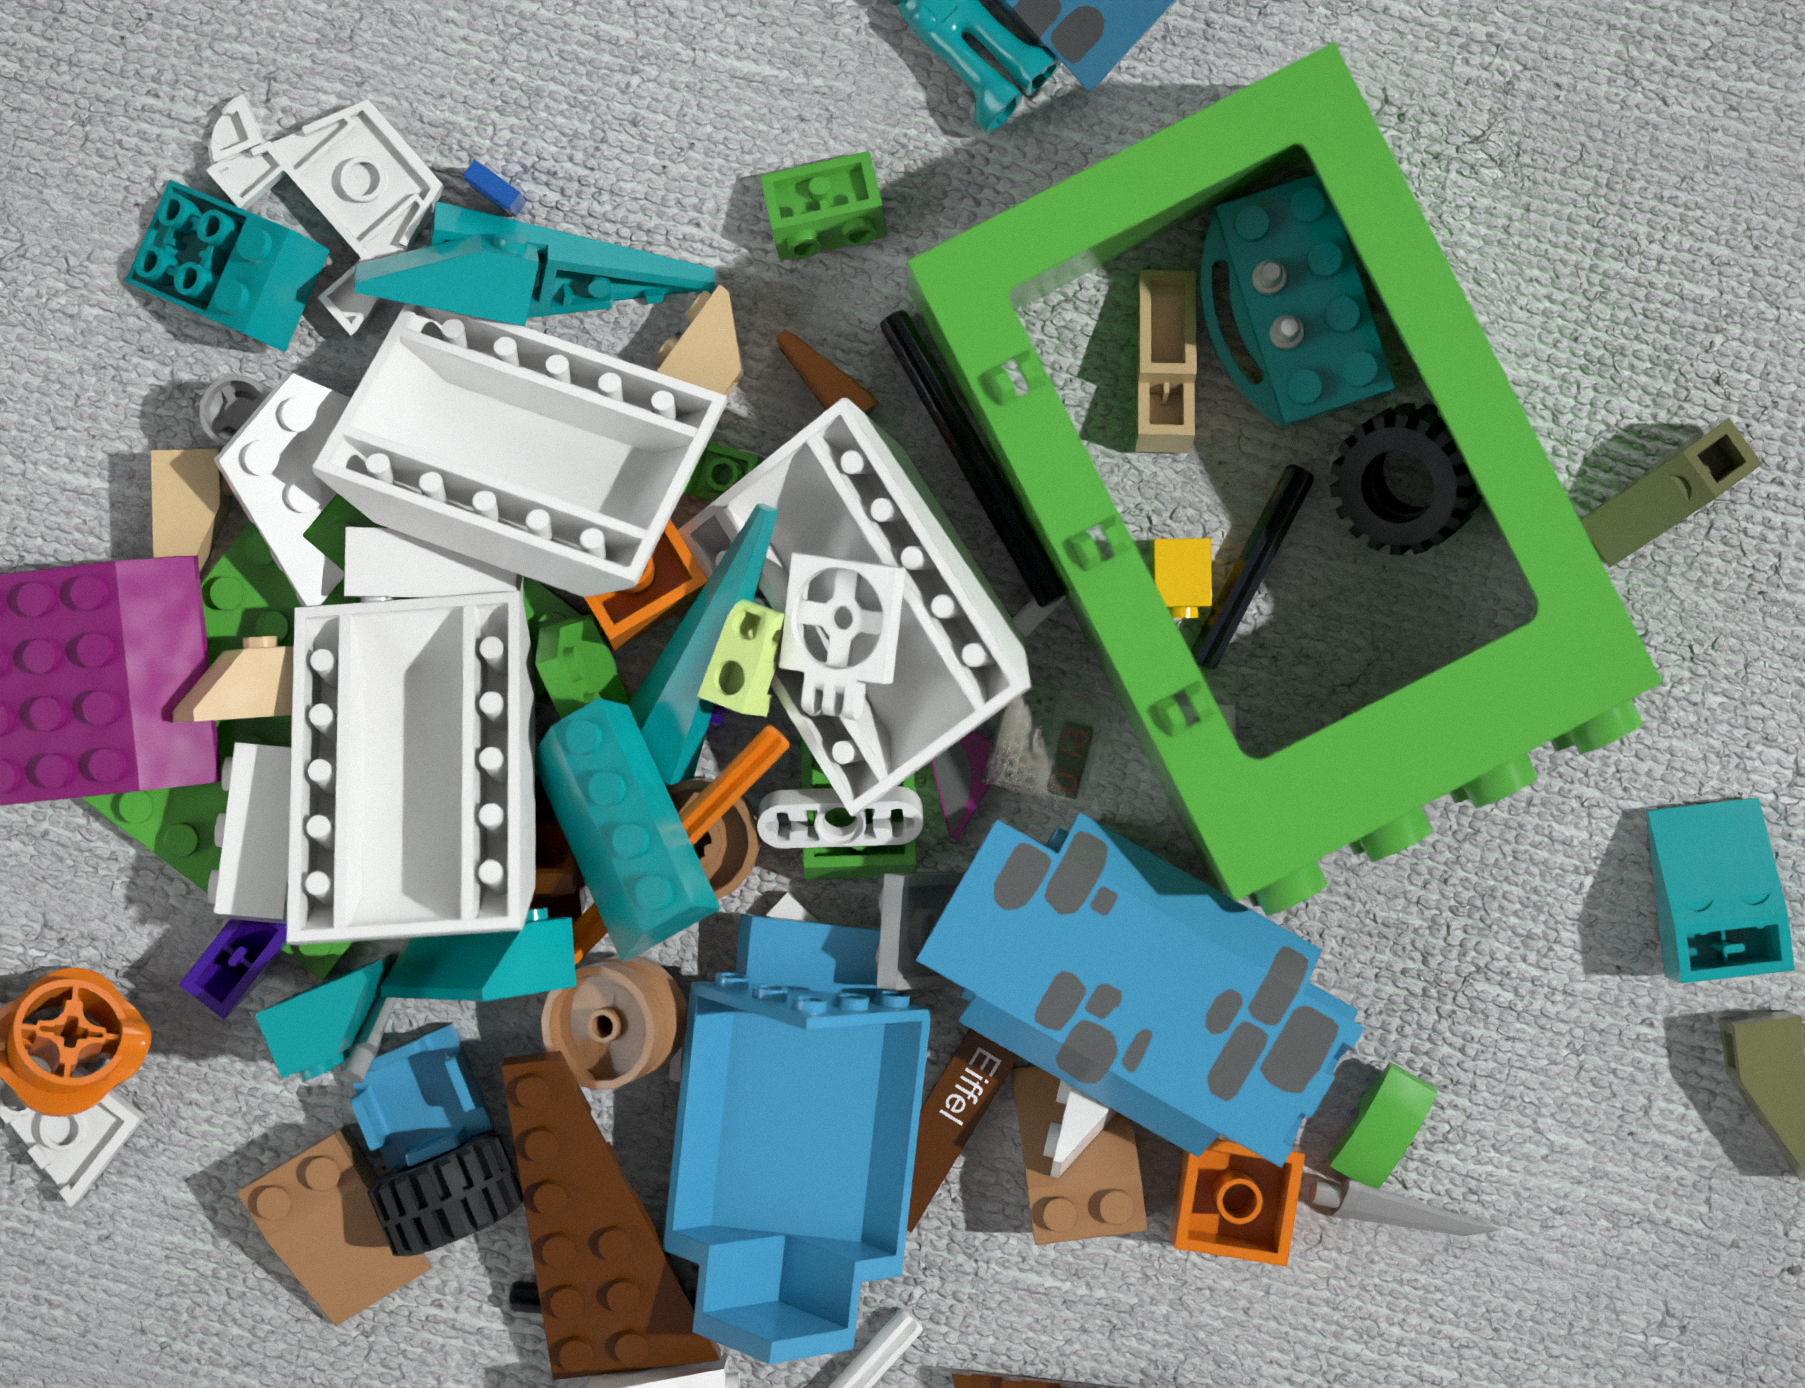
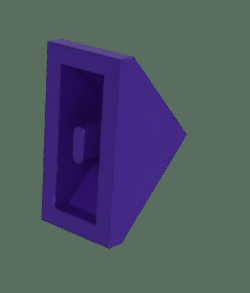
(235, 964)

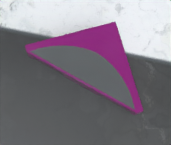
(959, 778)

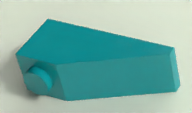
(463, 276)

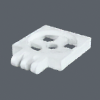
(837, 676)

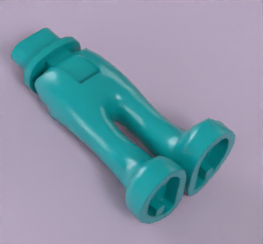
(941, 28)

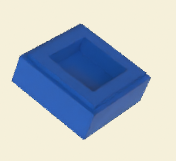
(494, 188)

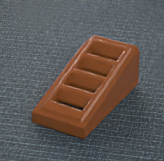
(822, 377)

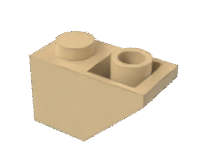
(708, 349)

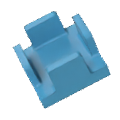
(420, 1099)

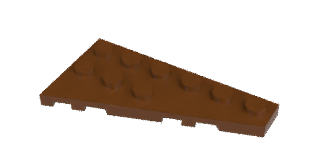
(595, 1252)

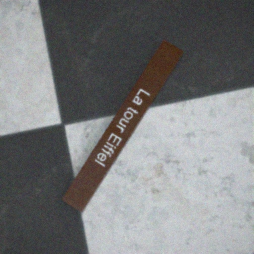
(954, 1112)

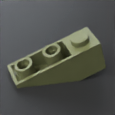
(1670, 491)
(1768, 1069)

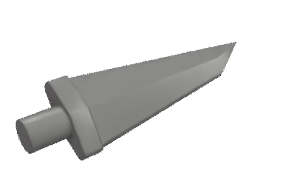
(369, 1039)
(1375, 1205)

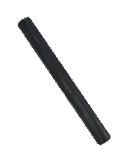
(972, 458)

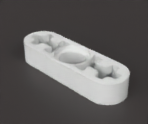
(822, 834)

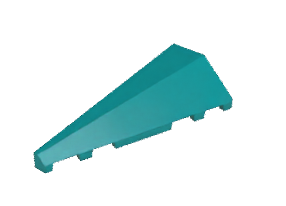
(578, 270)
(668, 701)

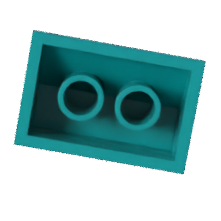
(487, 963)
(319, 1025)

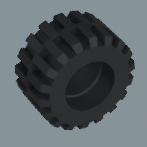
(1373, 505)
(446, 1196)

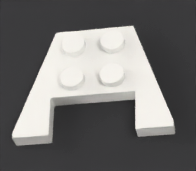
(357, 178)
(275, 483)

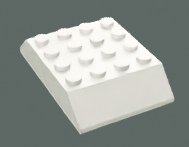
(518, 448)
(958, 653)
(411, 769)

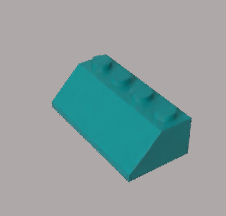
(622, 827)

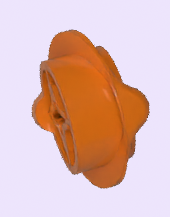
(122, 1039)

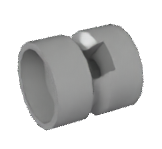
(229, 405)

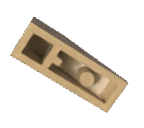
(187, 503)

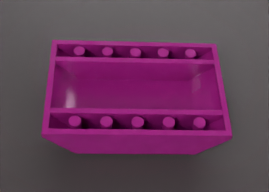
(94, 676)

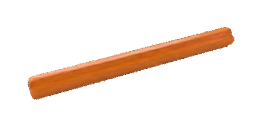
(700, 815)

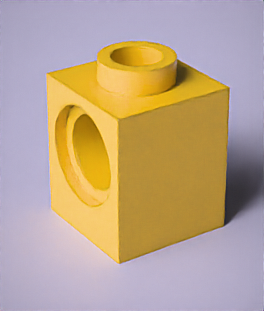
(1182, 574)

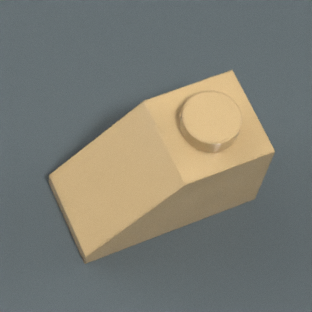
(243, 684)

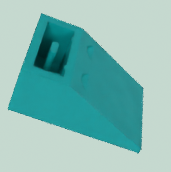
(228, 265)
(1717, 892)

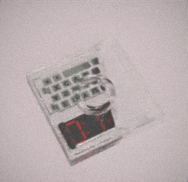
(1051, 744)

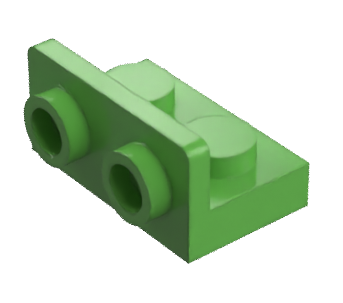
(824, 206)
(578, 665)

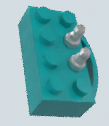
(1294, 305)

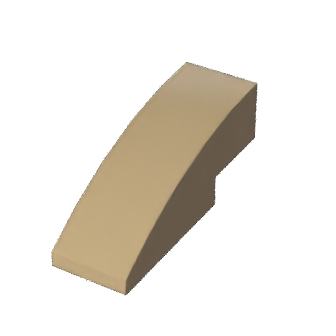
(1165, 361)

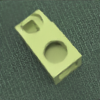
(745, 659)

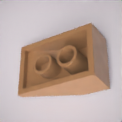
(1098, 1190)
(325, 1226)

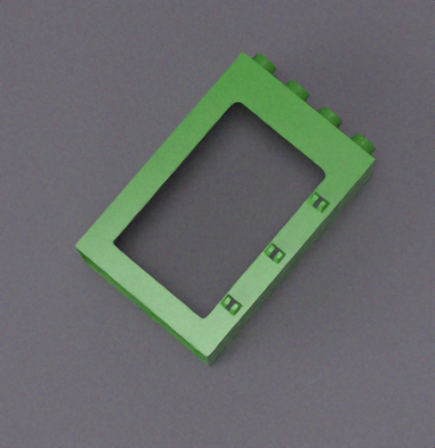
(1449, 732)

